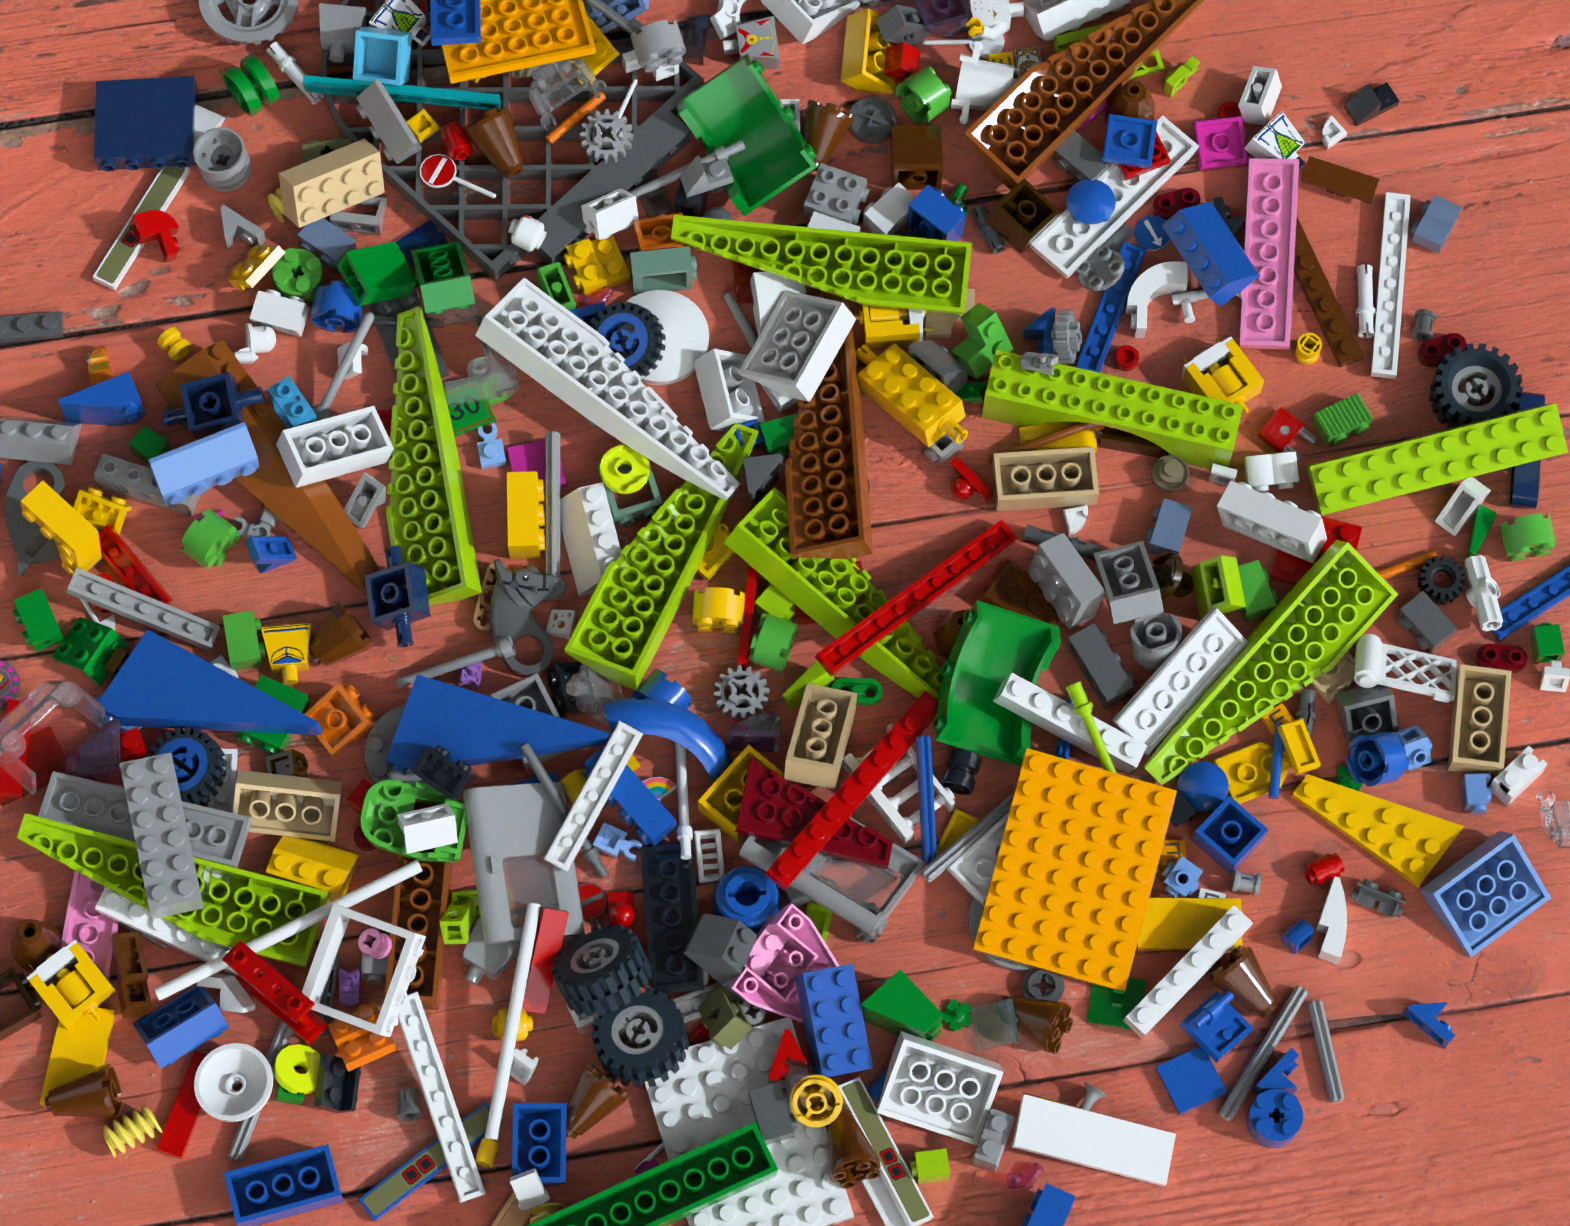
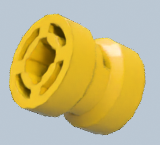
(174, 344)
(1306, 354)

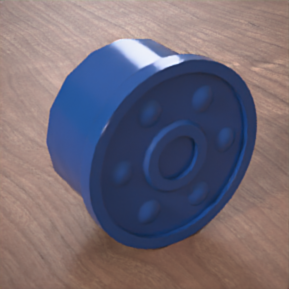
(747, 896)

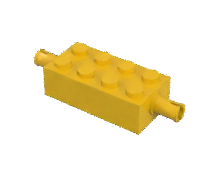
(911, 395)

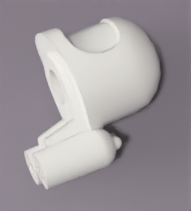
(258, 340)

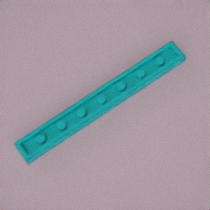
(404, 93)

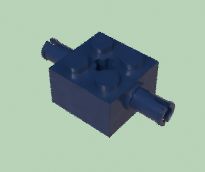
(199, 400)
(397, 596)

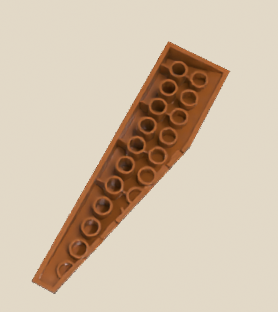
(1069, 88)
(829, 465)
(305, 509)

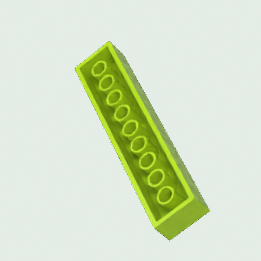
(1437, 458)

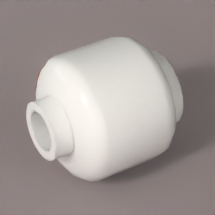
(527, 233)

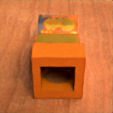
(98, 365)

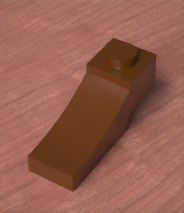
(131, 975)

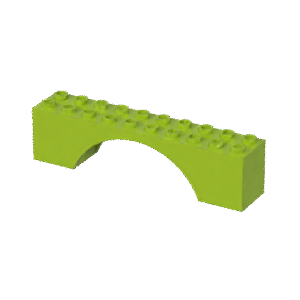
(1180, 422)

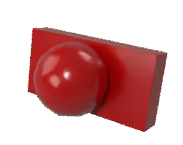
(968, 482)
(621, 909)

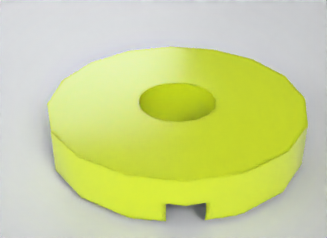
(621, 482)
(297, 1056)

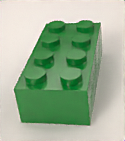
(443, 277)

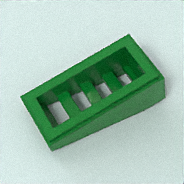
(1481, 525)

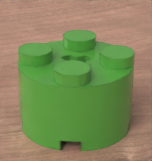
(923, 95)
(298, 274)
(1528, 536)
(209, 539)
(773, 643)

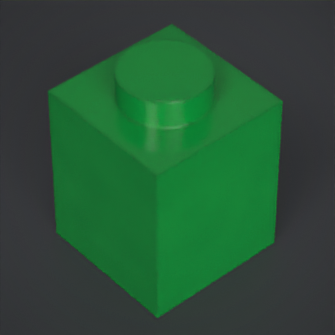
(148, 444)
(1547, 643)

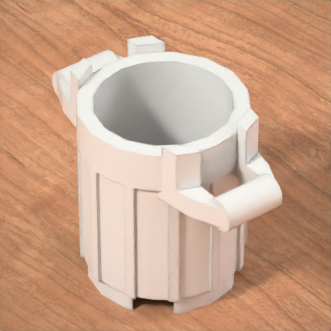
(981, 83)

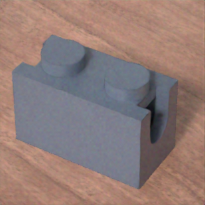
(326, 242)
(1170, 527)

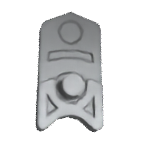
(1039, 362)

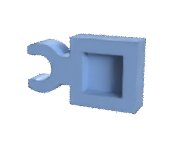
(491, 450)
(613, 840)

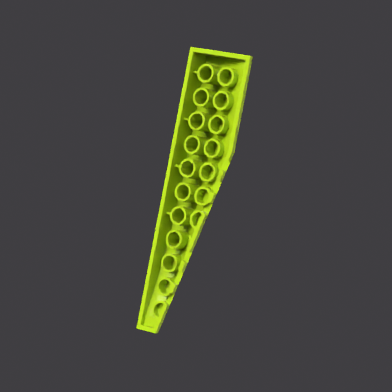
(844, 263)
(426, 486)
(652, 576)
(828, 592)
(1284, 653)
(247, 911)

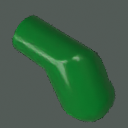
(958, 195)

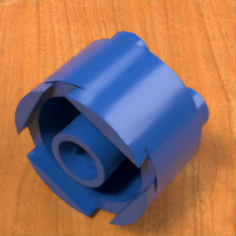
(336, 308)
(659, 688)
(1377, 758)
(1263, 1127)

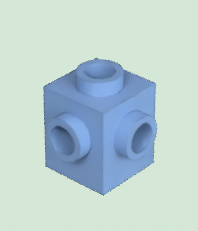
(1416, 746)
(1190, 875)

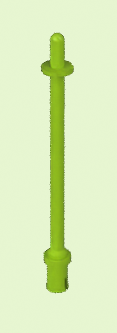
(1083, 708)

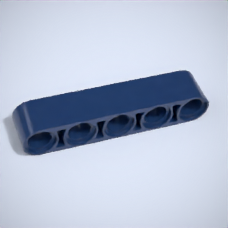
(1526, 477)

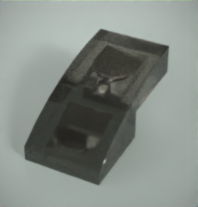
(654, 202)

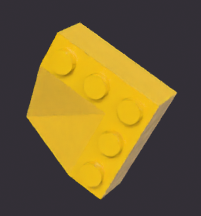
(73, 534)

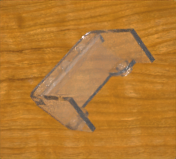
(488, 375)
(32, 711)

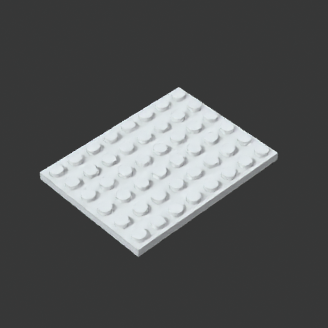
(712, 1100)

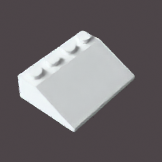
(809, 17)
(798, 344)
(939, 1088)

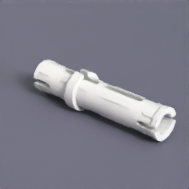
(288, 65)
(1365, 310)

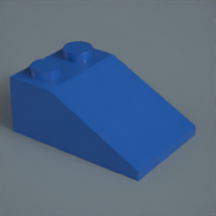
(105, 403)

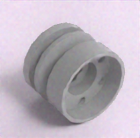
(222, 147)

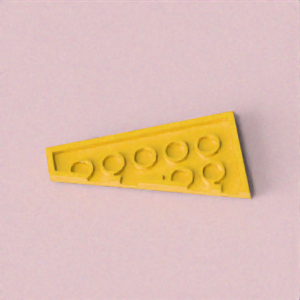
(1391, 832)

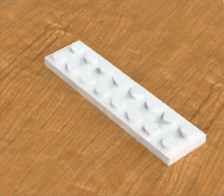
(1070, 243)

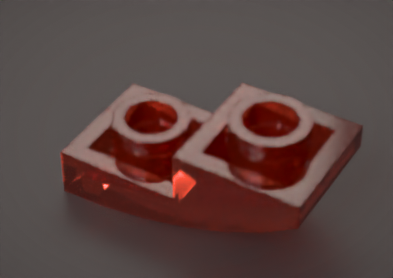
(741, 284)

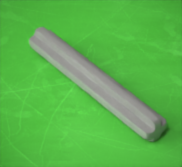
(1326, 1051)

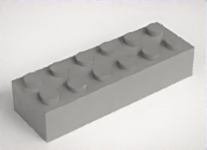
(161, 835)

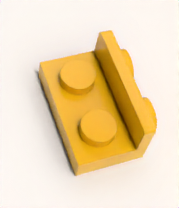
(101, 509)

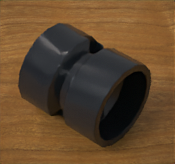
(961, 771)

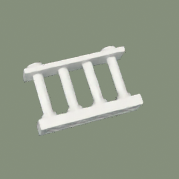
(888, 806)

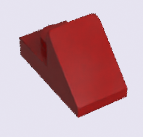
(787, 1052)

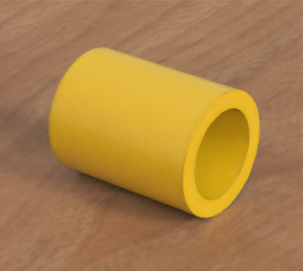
(486, 1152)

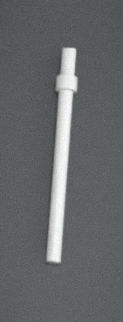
(684, 831)

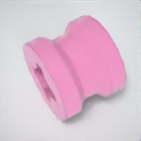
(379, 948)

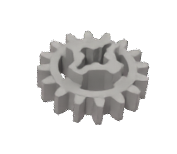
(606, 125)
(1066, 337)
(747, 684)

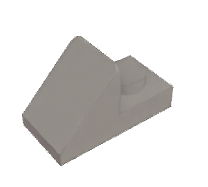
(702, 178)
(237, 225)
(365, 498)

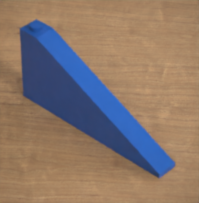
(176, 689)
(479, 728)

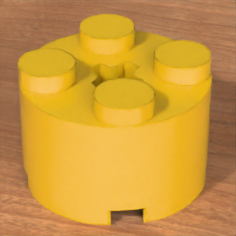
(718, 609)

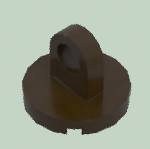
(1168, 573)

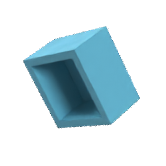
(382, 55)

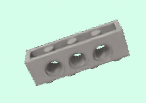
(137, 483)

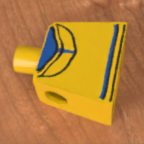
(288, 649)

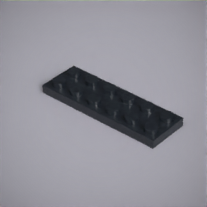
(670, 918)

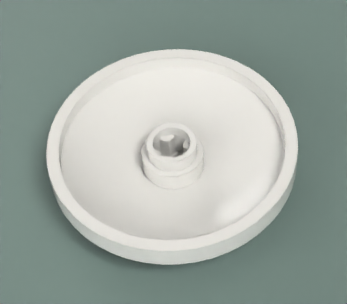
(684, 331)

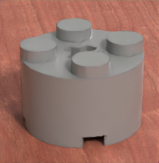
(658, 45)
(1155, 639)

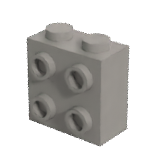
(836, 194)

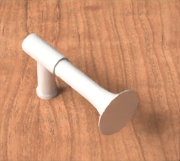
(1185, 300)

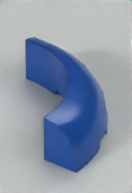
(675, 724)

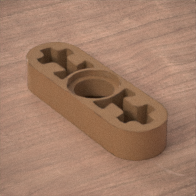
(480, 613)

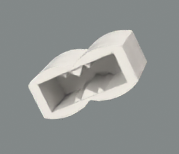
(1271, 470)

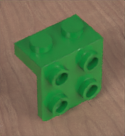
(89, 648)

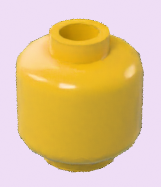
(499, 1022)

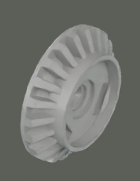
(248, 19)

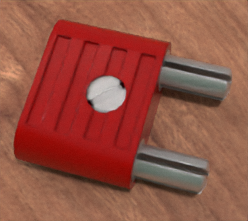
(1283, 430)

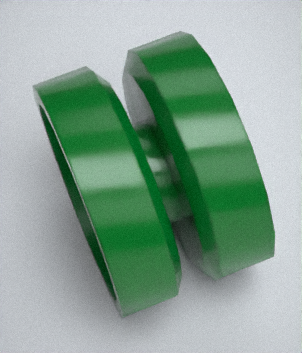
(251, 85)

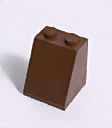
(916, 156)

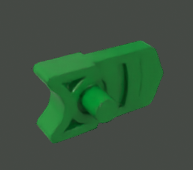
(972, 392)

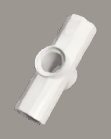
(1483, 593)

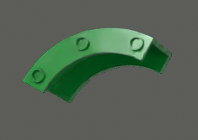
(746, 108)
(984, 653)

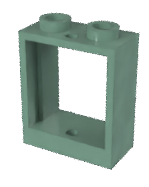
(663, 270)
(644, 510)

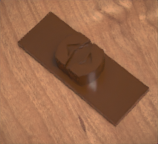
(1339, 180)

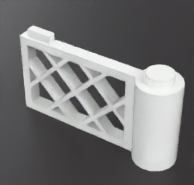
(1372, 669)

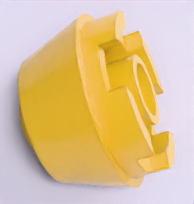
(816, 1101)

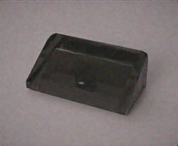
(696, 39)

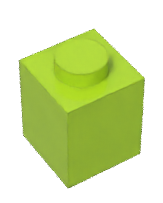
(775, 603)
(930, 1166)

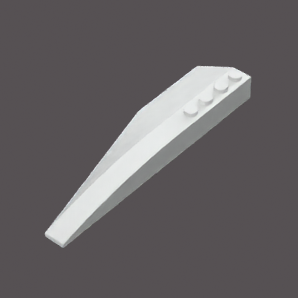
(594, 381)

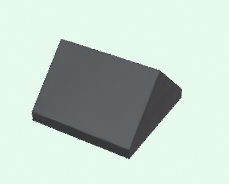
(760, 476)

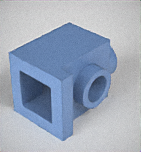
(1475, 792)

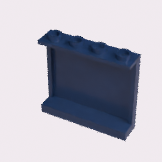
(145, 123)

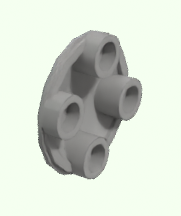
(1101, 269)

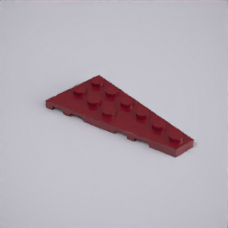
(781, 810)

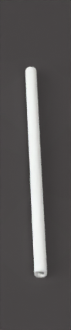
(291, 928)

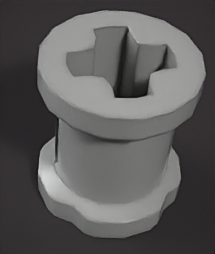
(1246, 882)

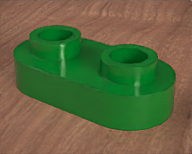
(860, 686)

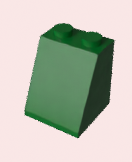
(904, 1008)

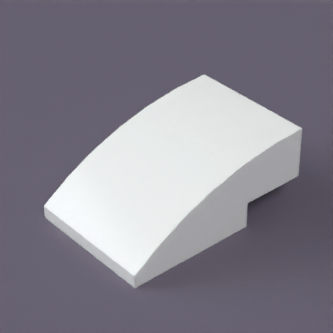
(766, 293)

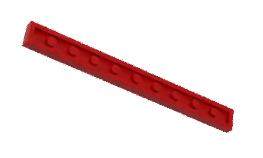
(915, 598)
(853, 792)

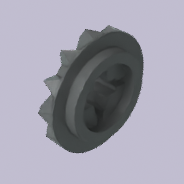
(1034, 977)

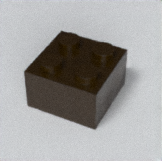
(1022, 215)

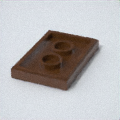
(1020, 594)

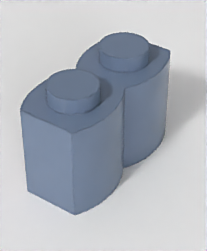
(1436, 223)

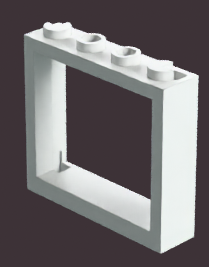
(327, 953)

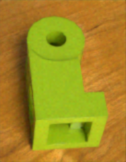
(457, 922)

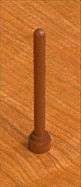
(1052, 437)

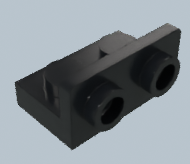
(557, 680)
(442, 772)
(336, 1086)

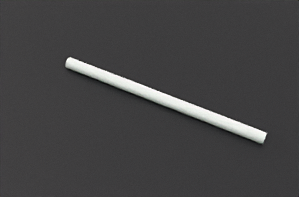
(512, 1021)

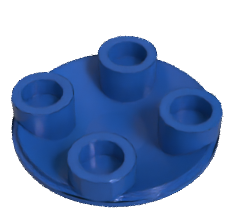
(1090, 202)
(1203, 786)

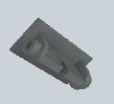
(1388, 900)

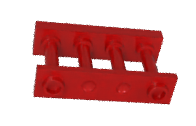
(275, 992)

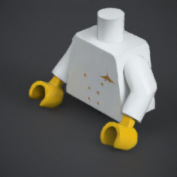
(992, 17)

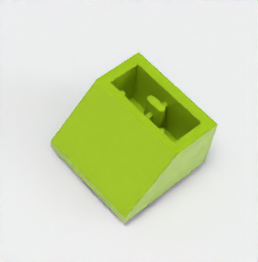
(1218, 585)

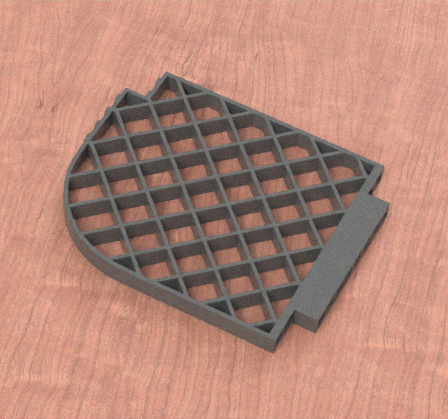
(652, 147)

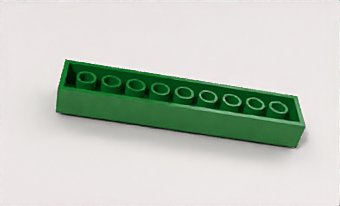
(677, 1186)

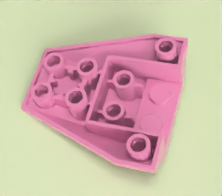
(783, 949)

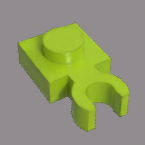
(1176, 79)

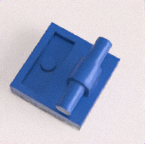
(1216, 1025)

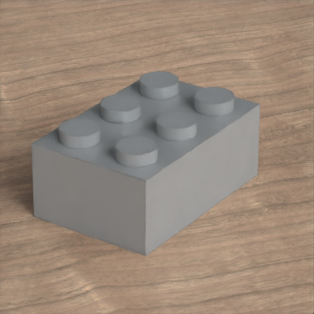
(1066, 581)
(1128, 582)
(532, 695)

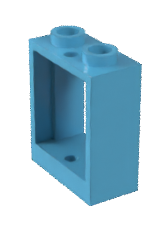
(291, 411)

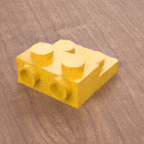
(596, 264)

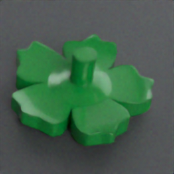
(1346, 779)
(957, 1015)

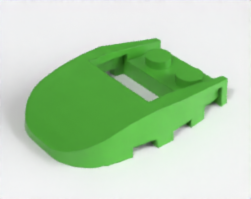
(393, 797)

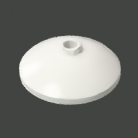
(225, 1069)

